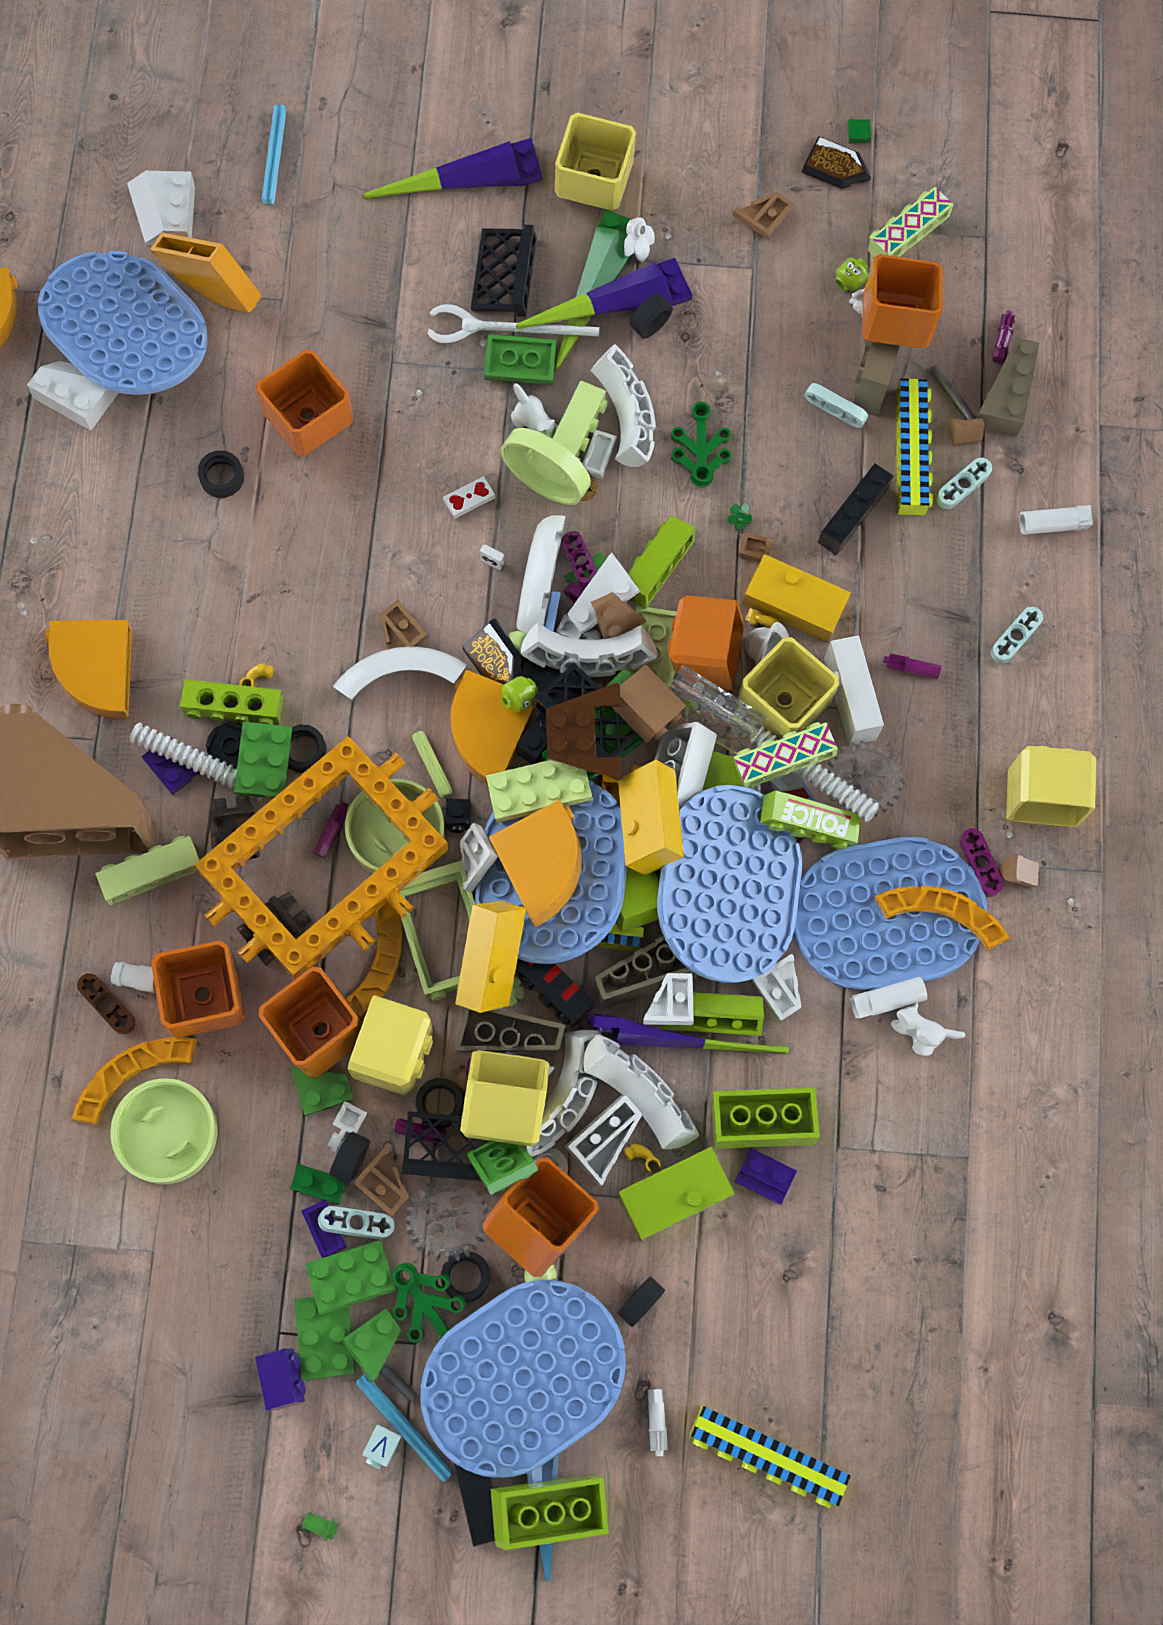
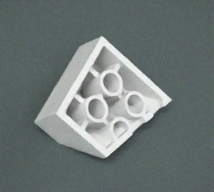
(163, 203)
(70, 393)

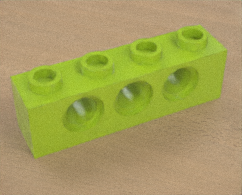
(197, 691)

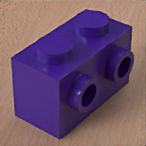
(280, 1379)

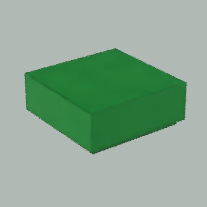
(859, 130)

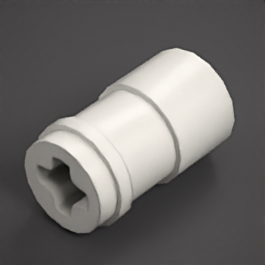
(133, 976)

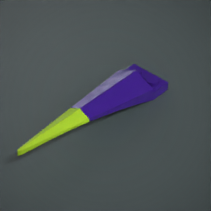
(498, 166)
(621, 294)
(633, 1033)

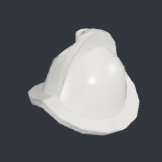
(763, 640)

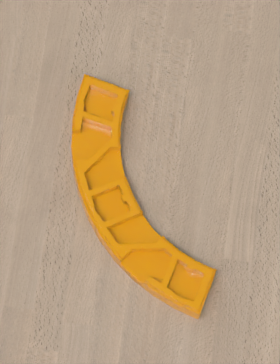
(945, 903)
(385, 961)
(125, 1066)

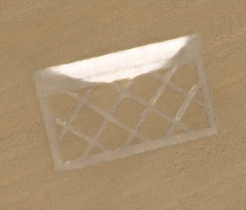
(720, 705)

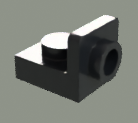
(457, 815)

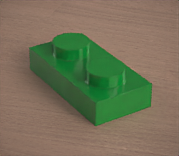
(317, 1184)

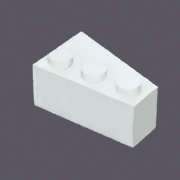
(603, 1138)

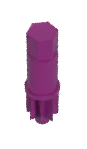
(1005, 331)
(910, 665)
(331, 830)

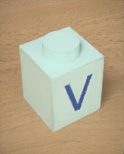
(381, 1447)

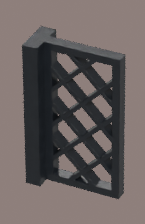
(523, 267)
(543, 701)
(435, 1168)

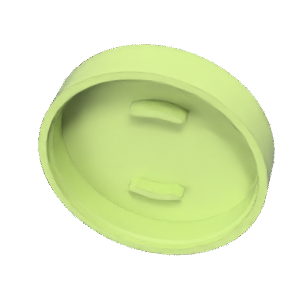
(545, 466)
(373, 837)
(164, 1131)

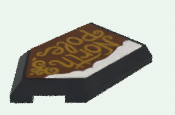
(835, 164)
(494, 653)

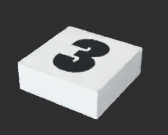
(492, 557)

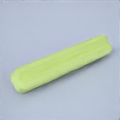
(432, 764)

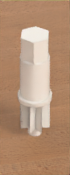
(657, 1429)

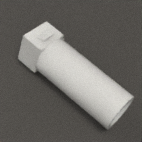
(1056, 520)
(888, 998)

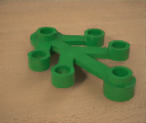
(700, 448)
(424, 1302)

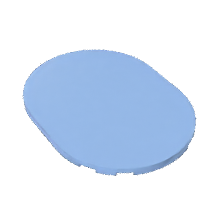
(122, 322)
(734, 892)
(596, 898)
(849, 937)
(523, 1378)

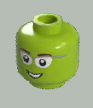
(851, 274)
(518, 693)

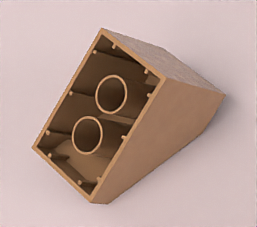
(60, 798)

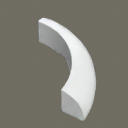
(631, 404)
(540, 573)
(594, 657)
(398, 660)
(644, 1088)
(570, 1095)

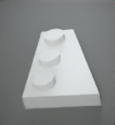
(608, 579)

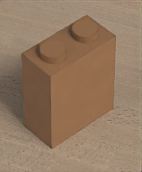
(649, 705)

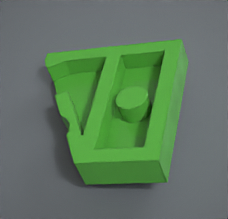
(322, 1092)

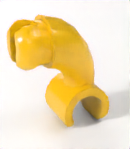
(754, 617)
(257, 671)
(641, 1151)

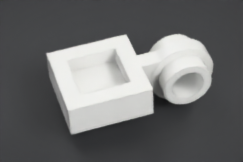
(568, 629)
(347, 1120)

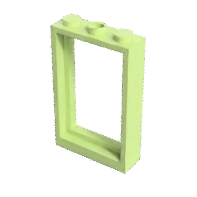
(426, 881)

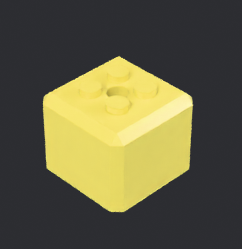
(597, 148)
(793, 673)
(1051, 786)
(391, 1046)
(505, 1098)

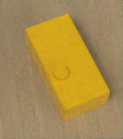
(796, 598)
(650, 817)
(490, 956)

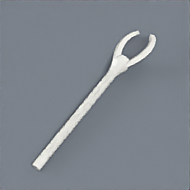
(471, 325)

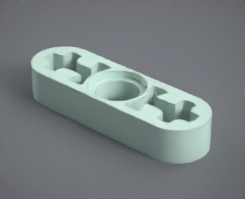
(836, 405)
(966, 473)
(1018, 625)
(374, 1232)

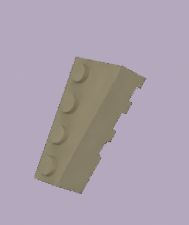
(875, 376)
(1009, 396)
(638, 974)
(507, 1031)

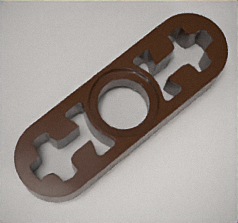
(99, 985)

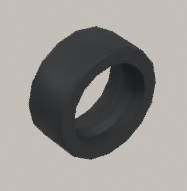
(651, 316)
(220, 457)
(307, 730)
(444, 1084)
(349, 1157)
(484, 1282)
(641, 1301)

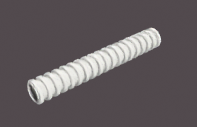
(184, 755)
(829, 783)

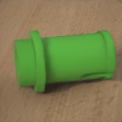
(320, 1526)

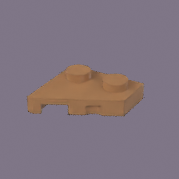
(765, 214)
(615, 615)
(401, 627)
(383, 1183)

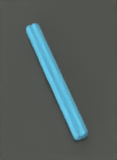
(273, 155)
(405, 1428)

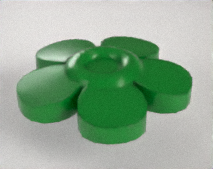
(740, 516)

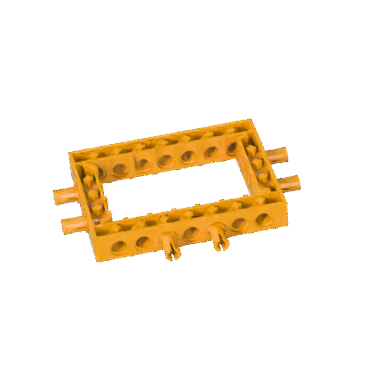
(345, 919)

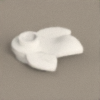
(638, 239)

